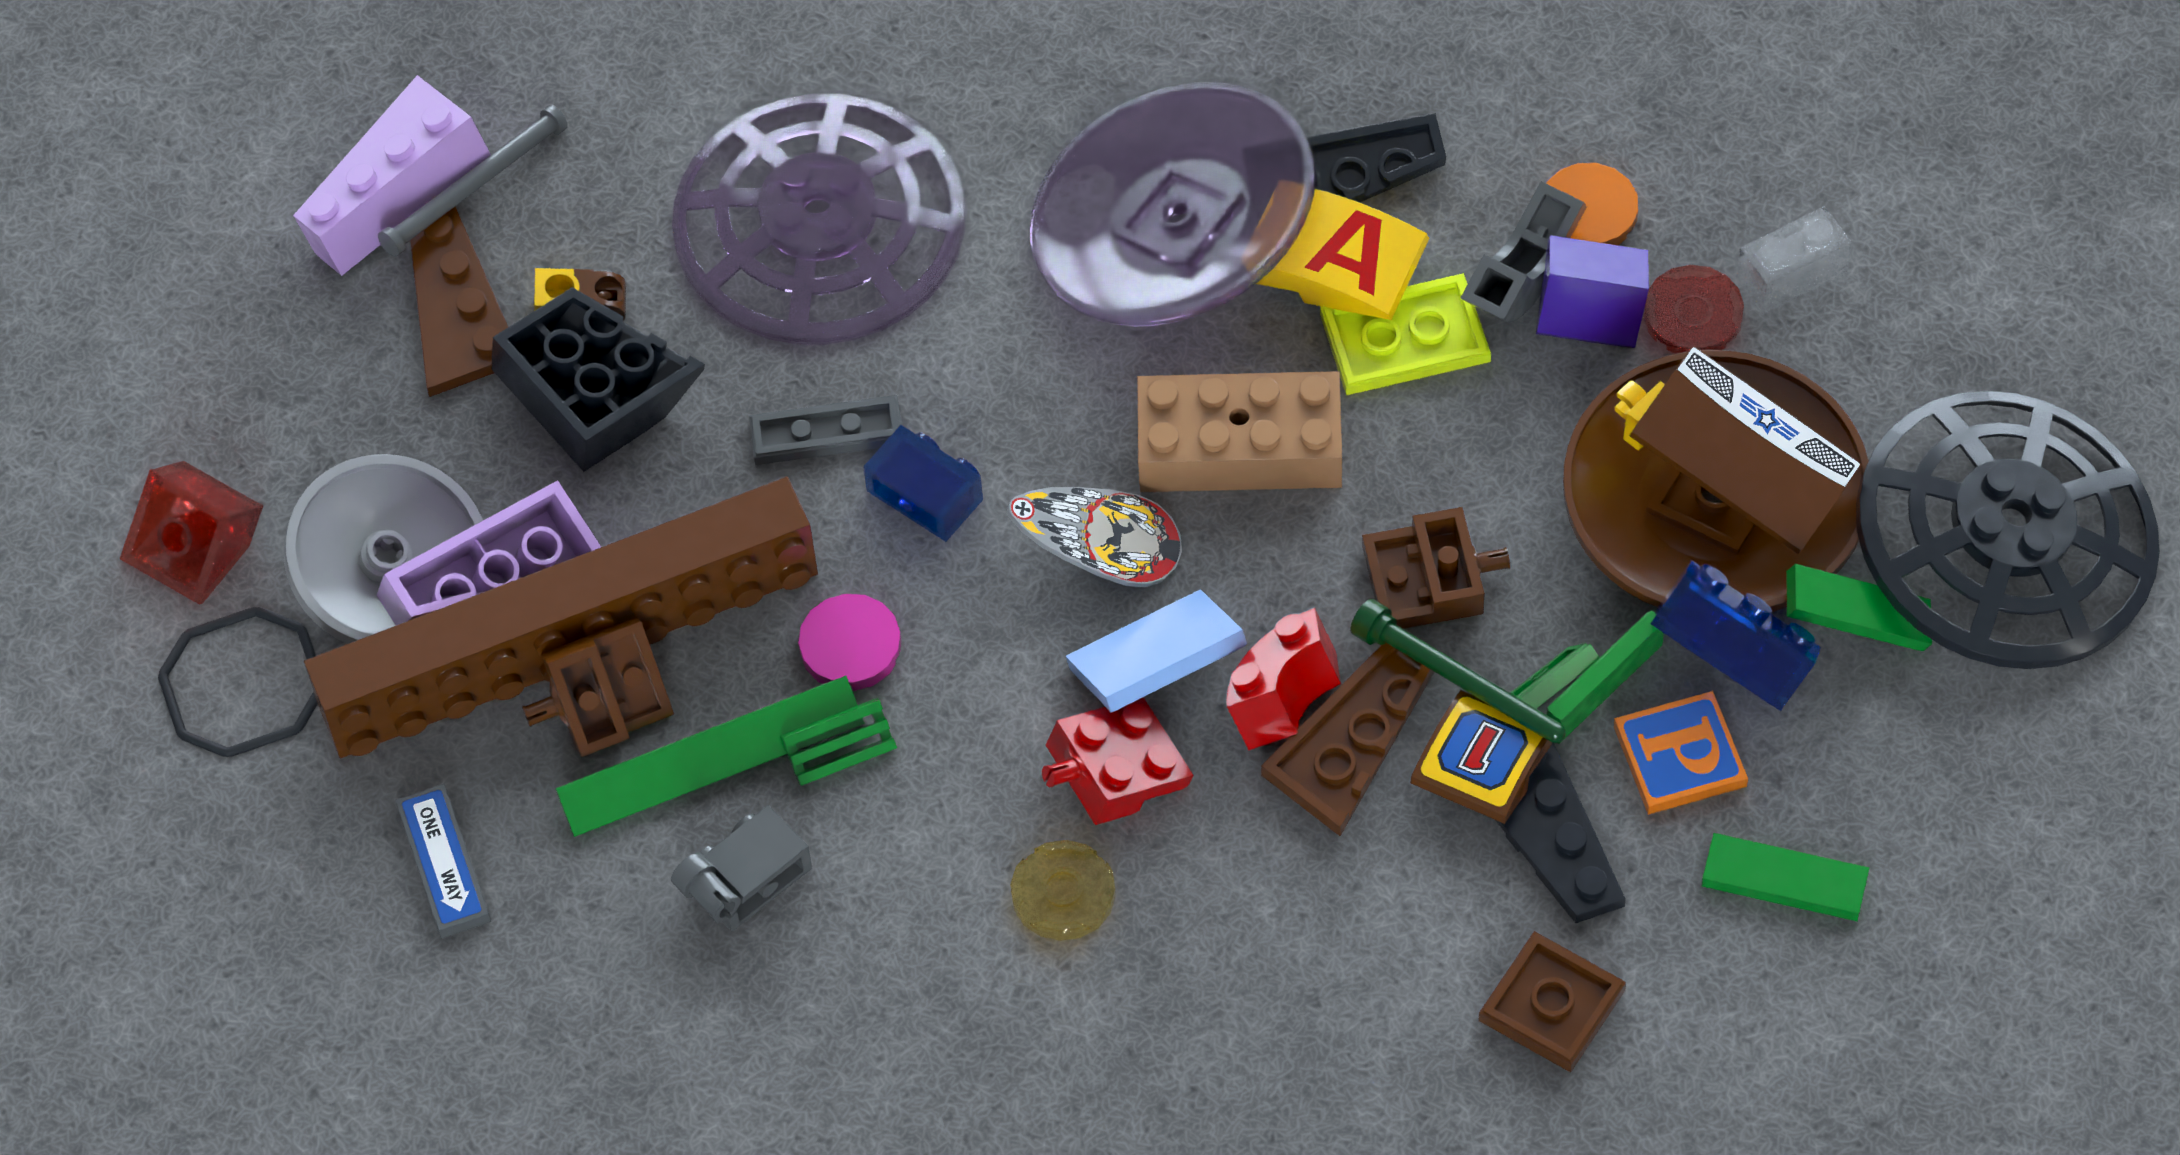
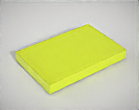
(1426, 337)

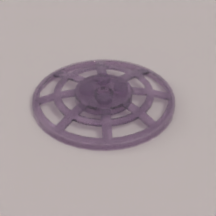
(824, 234)

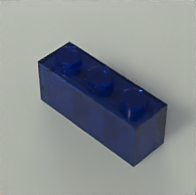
(1737, 634)

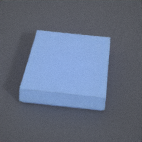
(1156, 650)

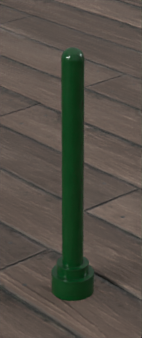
(1375, 624)

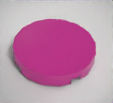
(850, 639)

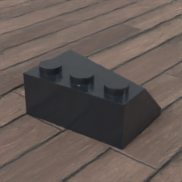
(590, 375)

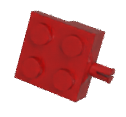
(1115, 760)

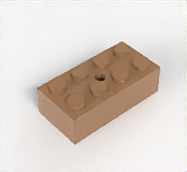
(1239, 431)

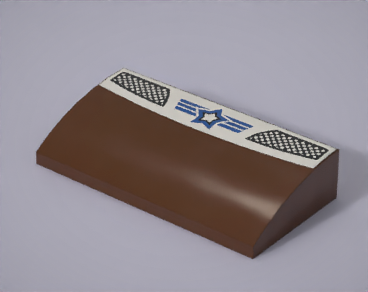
(1745, 450)

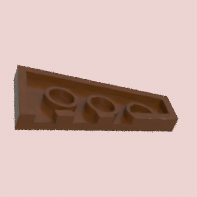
(454, 306)
(1348, 737)

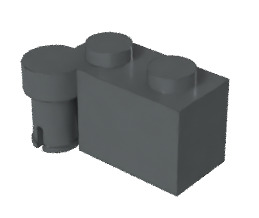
(744, 868)

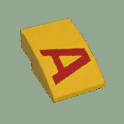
(1350, 258)

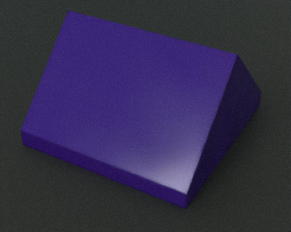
(1593, 292)

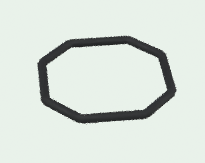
(214, 625)

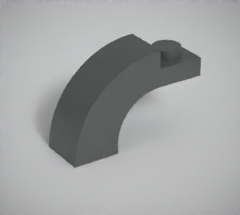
(1514, 276)

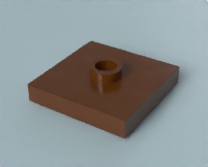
(1552, 1001)

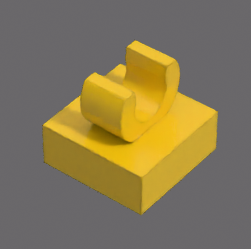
(1633, 406)

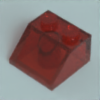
(189, 529)

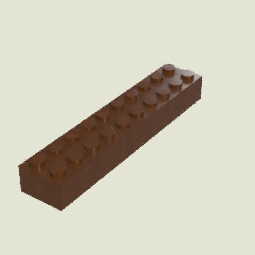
(495, 639)

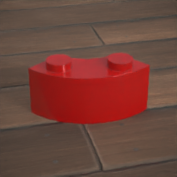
(1282, 679)

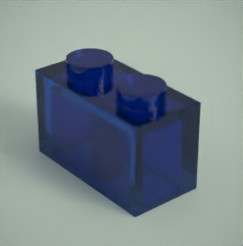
(924, 482)

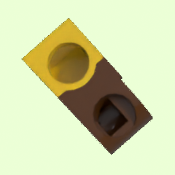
(601, 286)

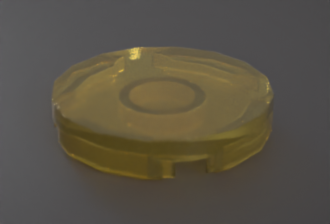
(1064, 907)

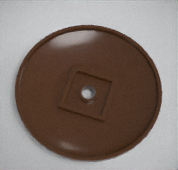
(1650, 520)

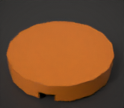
(1608, 198)

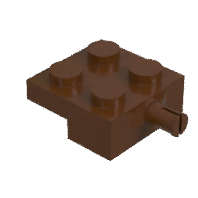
(1430, 569)
(603, 687)

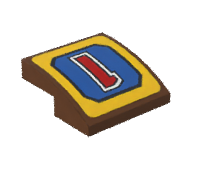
(1479, 758)

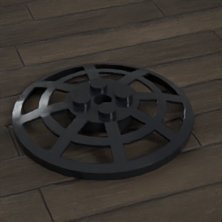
(2000, 545)

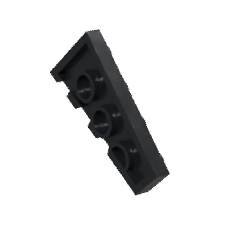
(1377, 156)

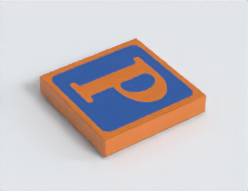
(1680, 752)

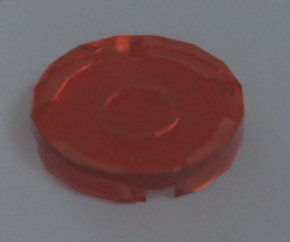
(1693, 309)

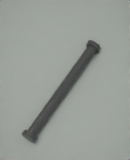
(394, 239)

